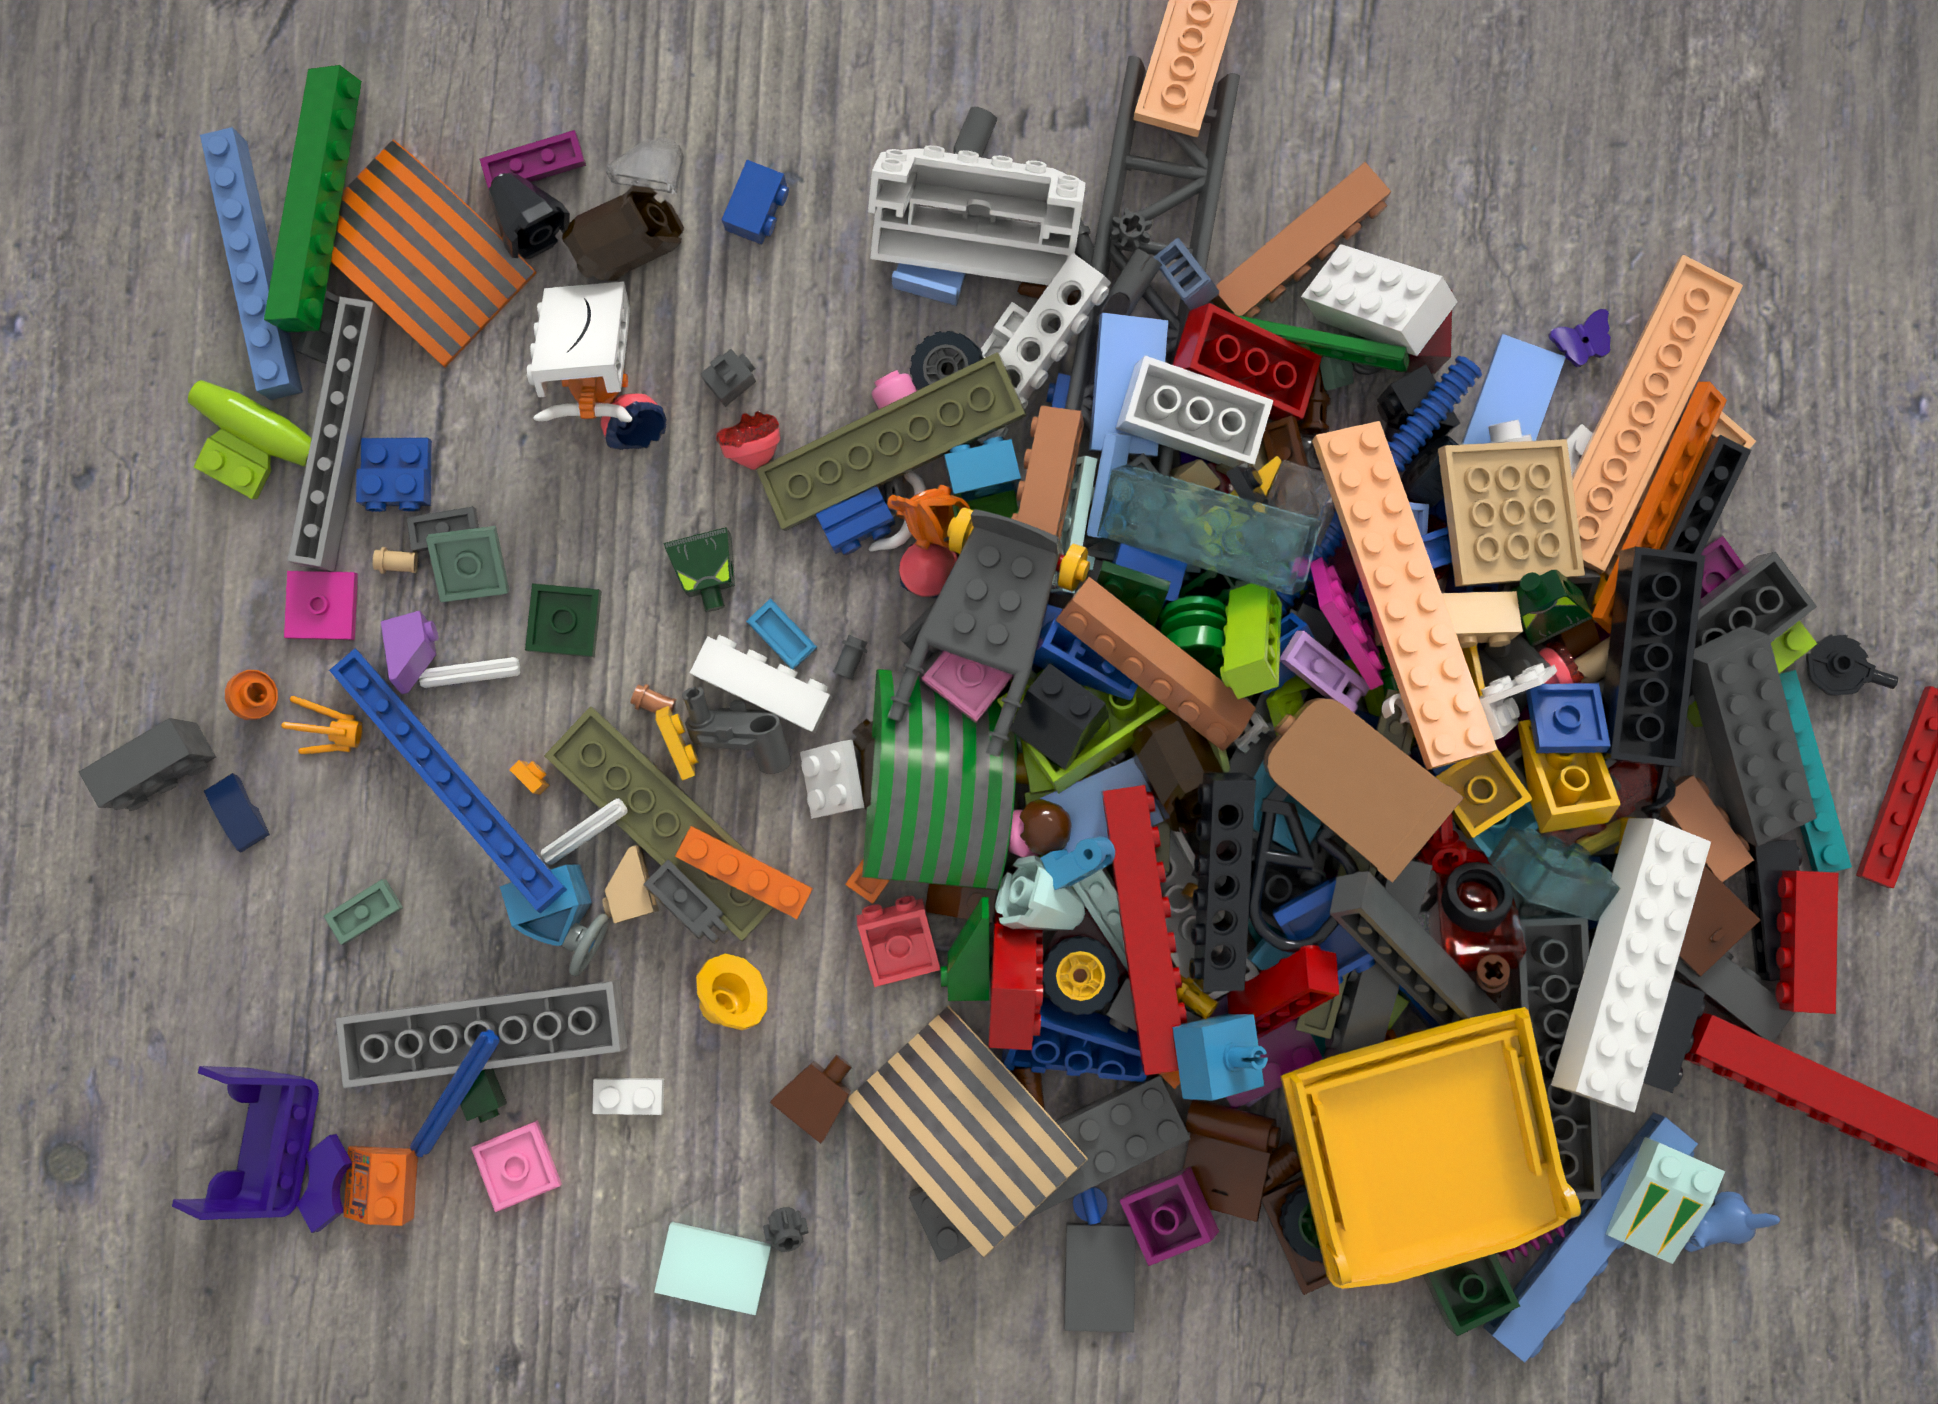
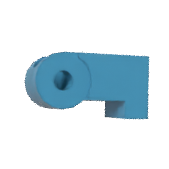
(1087, 858)

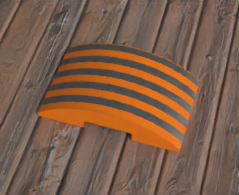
(423, 254)

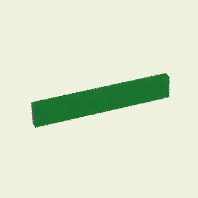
(1340, 346)

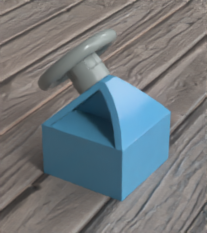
(561, 920)

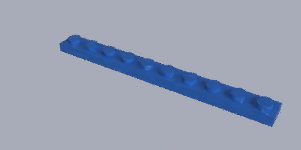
(448, 781)

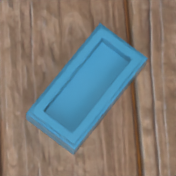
(781, 634)

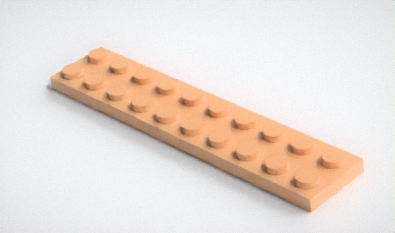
(1648, 404)
(1404, 595)

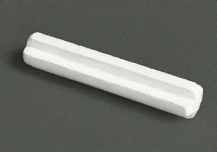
(470, 672)
(584, 831)

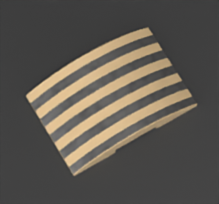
(967, 1131)

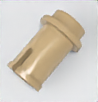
(395, 561)

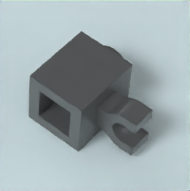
(729, 376)

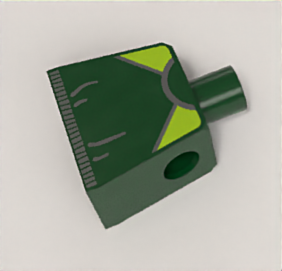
(704, 565)
(1549, 605)

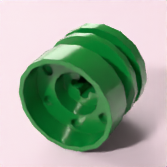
(1196, 628)

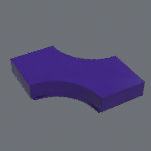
(322, 1199)

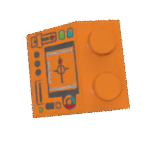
(380, 1185)

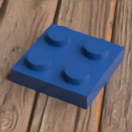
(1568, 718)

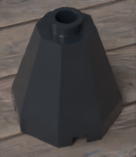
(526, 215)

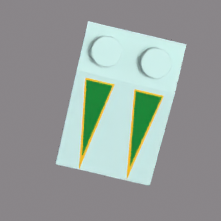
(1663, 1200)

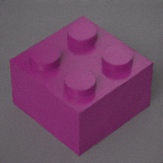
(1169, 1216)

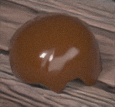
(1045, 827)

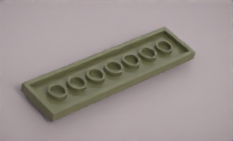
(891, 441)
(658, 813)

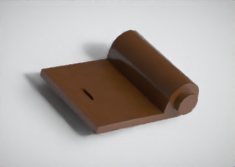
(1713, 910)
(1230, 1154)

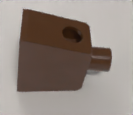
(815, 1097)

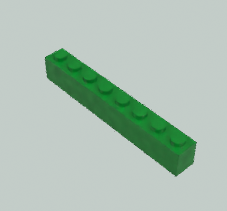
(313, 199)

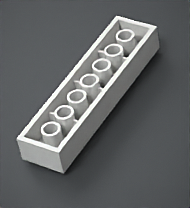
(1631, 964)

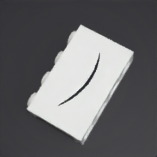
(580, 335)

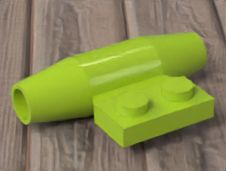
(247, 438)

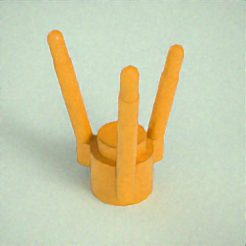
(344, 732)

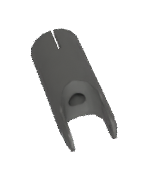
(975, 131)
(1132, 280)

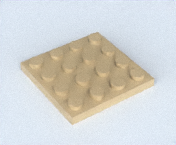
(1510, 511)

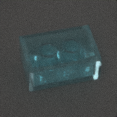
(1554, 873)

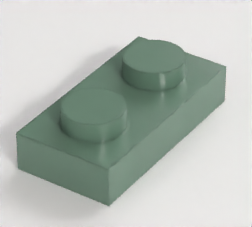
(363, 911)

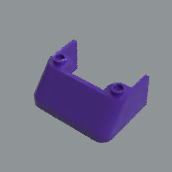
(271, 1147)

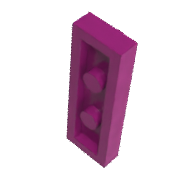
(536, 159)

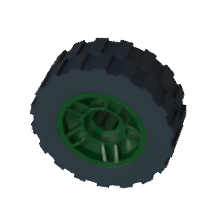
(1299, 1225)

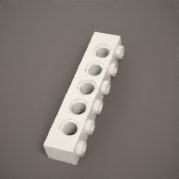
(1033, 331)

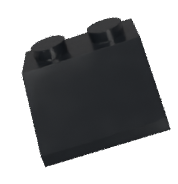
(1406, 394)
(1058, 717)

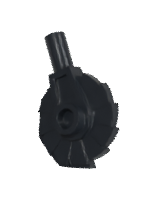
(1841, 667)

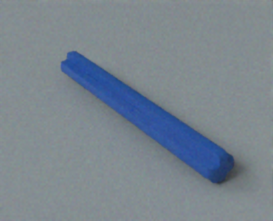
(454, 1092)

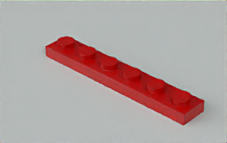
(1904, 796)

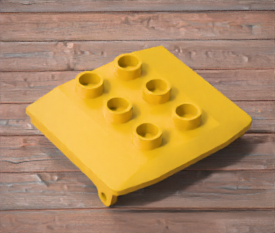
(1428, 1149)

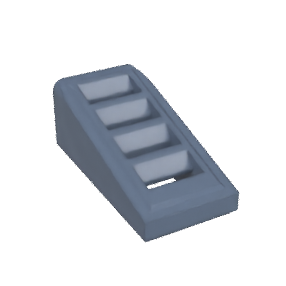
(1196, 292)

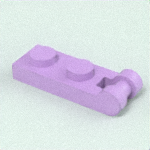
(1323, 670)

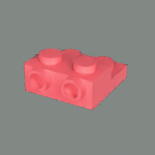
(897, 941)

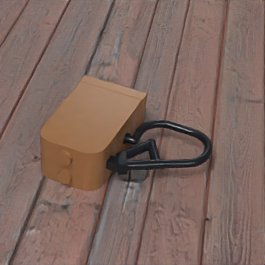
(1358, 790)

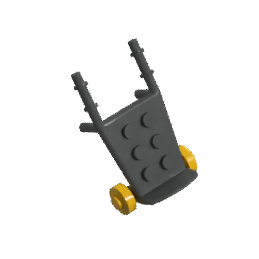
(994, 604)

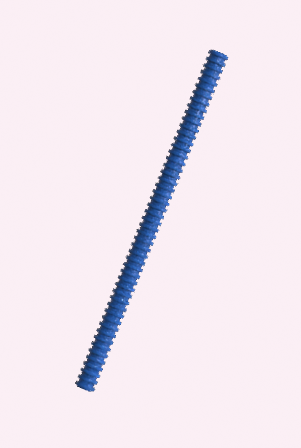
(1404, 446)

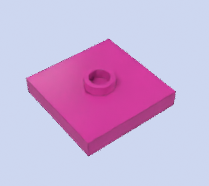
(321, 605)

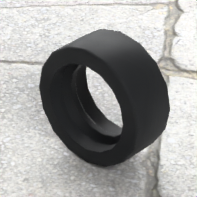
(1464, 916)

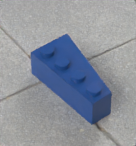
(1080, 1046)

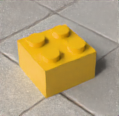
(1488, 791)

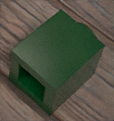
(483, 1097)

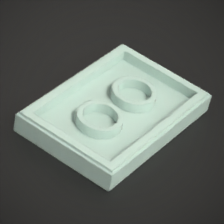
(713, 1268)

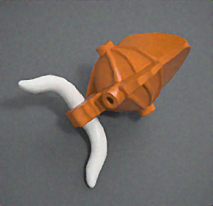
(591, 399)
(924, 515)

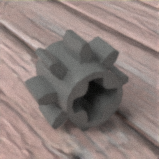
(1131, 219)
(785, 1229)

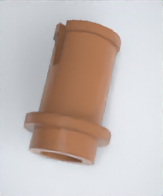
(650, 700)

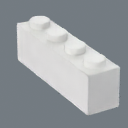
(761, 684)

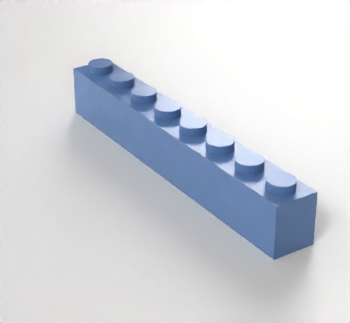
(249, 261)
(1572, 1261)

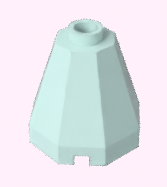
(1032, 903)

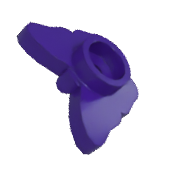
(1593, 331)

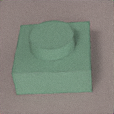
(1336, 373)

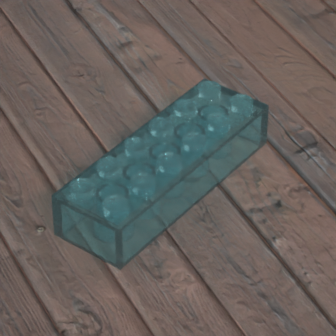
(1209, 529)

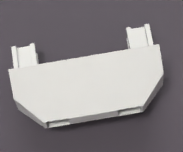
(979, 226)

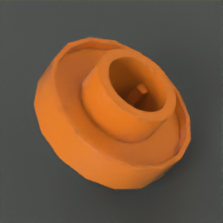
(251, 695)

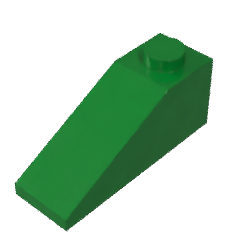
(969, 959)

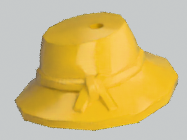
(731, 992)

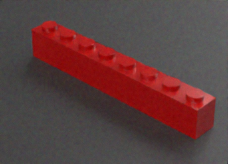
(1144, 925)

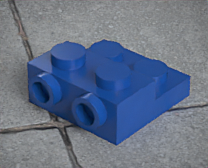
(394, 474)

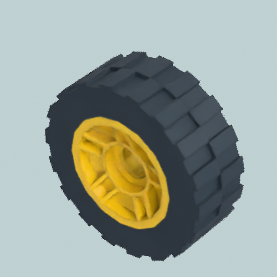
(1100, 978)

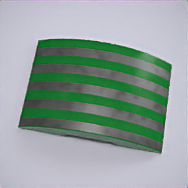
(936, 794)

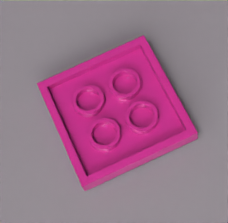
(1345, 620)

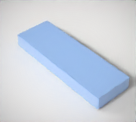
(1113, 455)

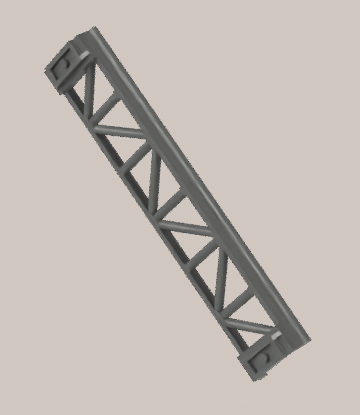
(1207, 182)

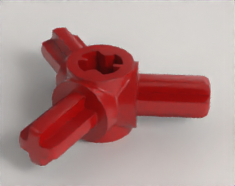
(1447, 852)

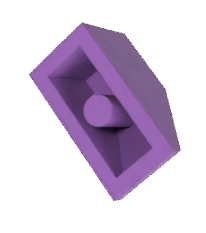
(408, 648)

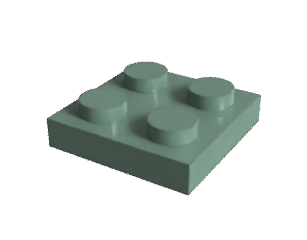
(467, 563)

